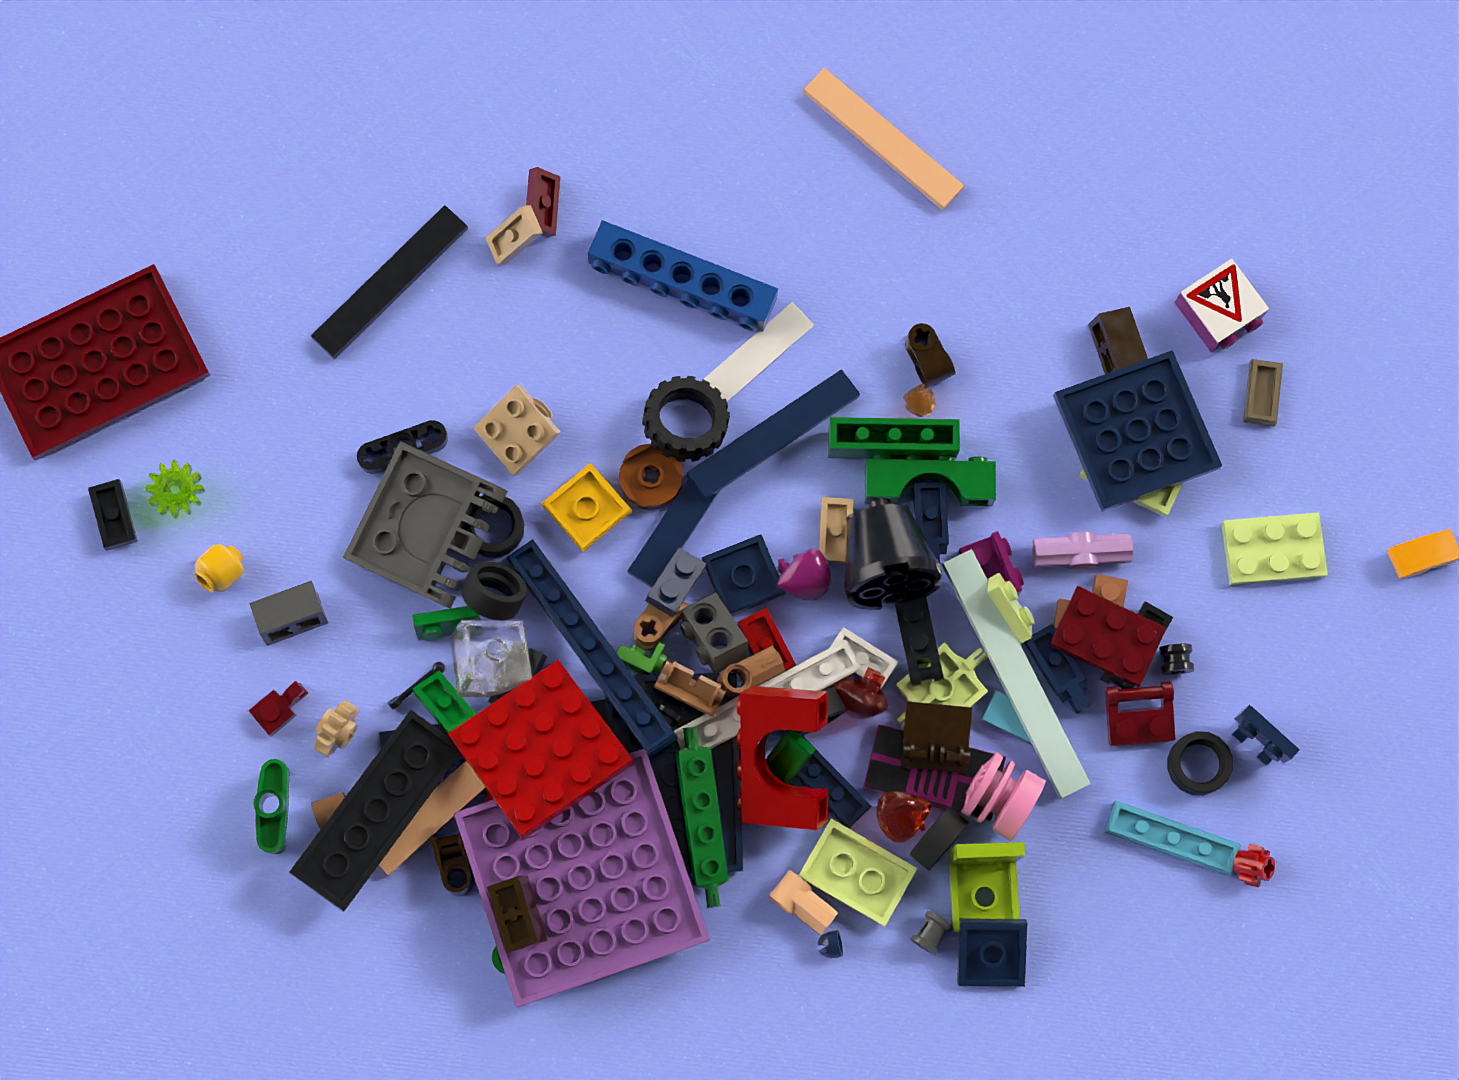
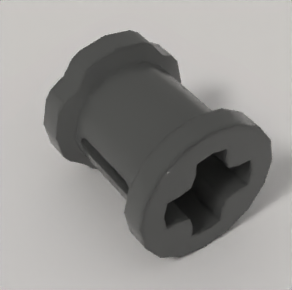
(931, 932)

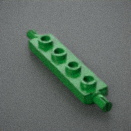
(701, 817)

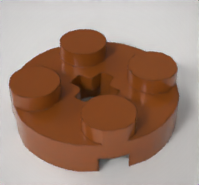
(644, 493)

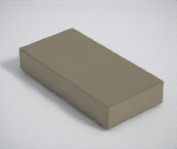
(1263, 392)

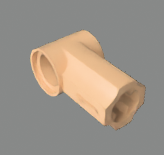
(796, 898)

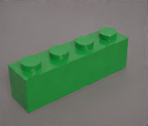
(893, 437)

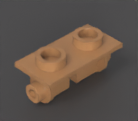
(701, 694)

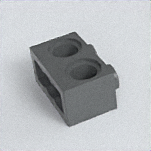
(720, 631)

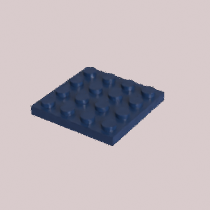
(1137, 430)

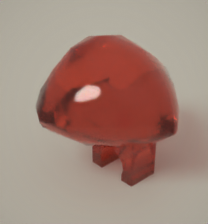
(864, 698)
(901, 815)

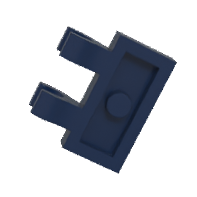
(1253, 726)

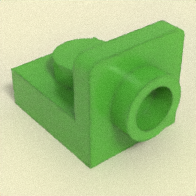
(636, 659)

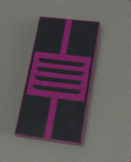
(935, 786)

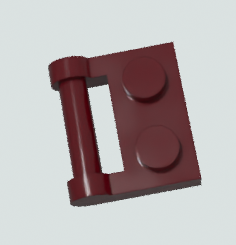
(1143, 724)

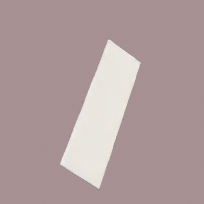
(759, 351)

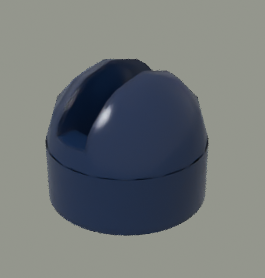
(833, 944)

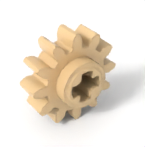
(336, 728)

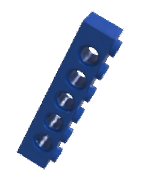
(731, 284)

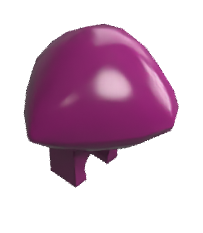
(806, 576)

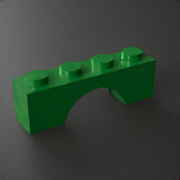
(969, 480)

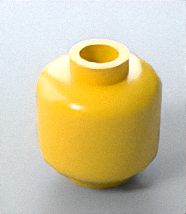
(219, 568)

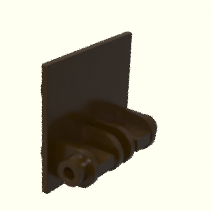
(936, 737)

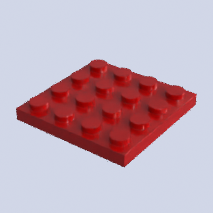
(540, 749)

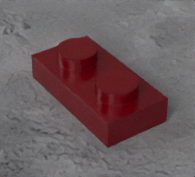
(544, 198)

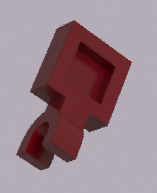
(275, 710)

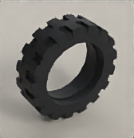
(692, 390)

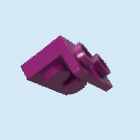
(994, 558)

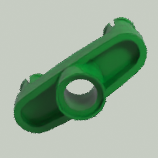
(272, 827)

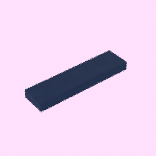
(670, 534)

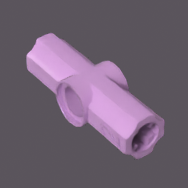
(1082, 550)

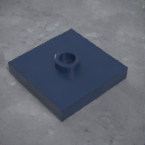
(743, 575)
(992, 952)

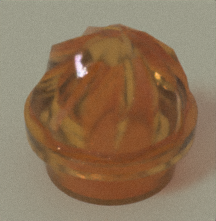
(920, 401)

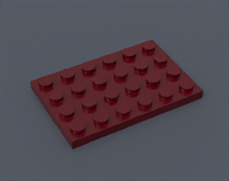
(96, 362)

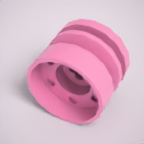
(1003, 796)

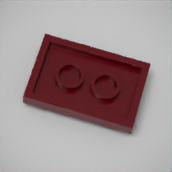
(1108, 636)

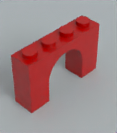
(762, 795)

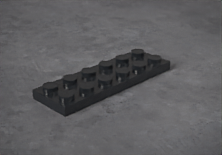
(376, 811)

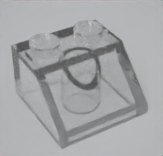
(489, 657)

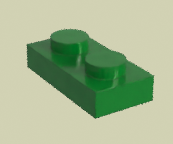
(441, 623)
(442, 702)

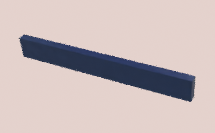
(592, 648)

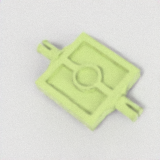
(959, 683)

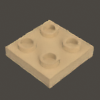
(517, 429)

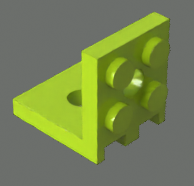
(984, 867)

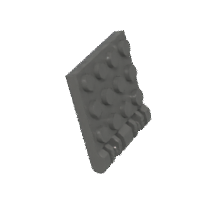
(420, 520)

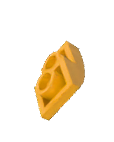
(1424, 553)

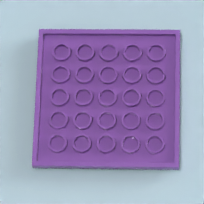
(601, 881)

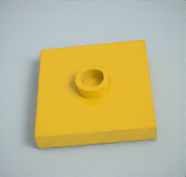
(586, 507)

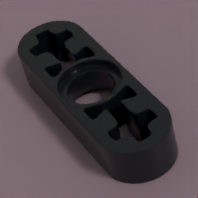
(389, 440)

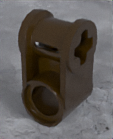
(931, 360)
(452, 858)

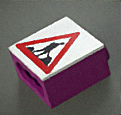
(1222, 306)

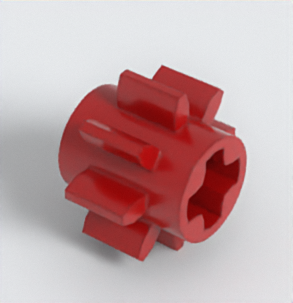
(1254, 865)

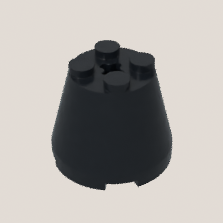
(887, 557)

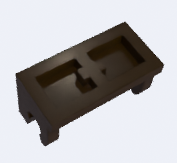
(1117, 339)
(517, 913)

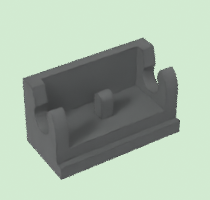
(288, 613)

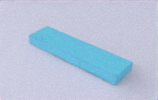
(1172, 838)

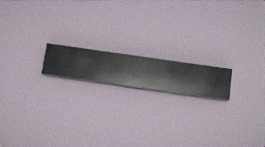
(389, 282)

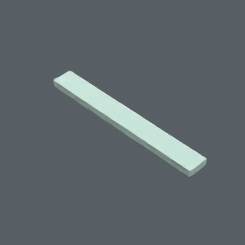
(1016, 675)

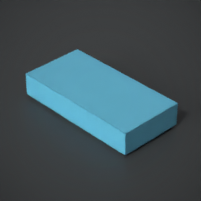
(1003, 717)

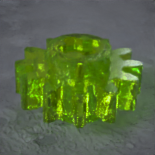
(163, 494)

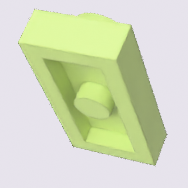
(1005, 599)

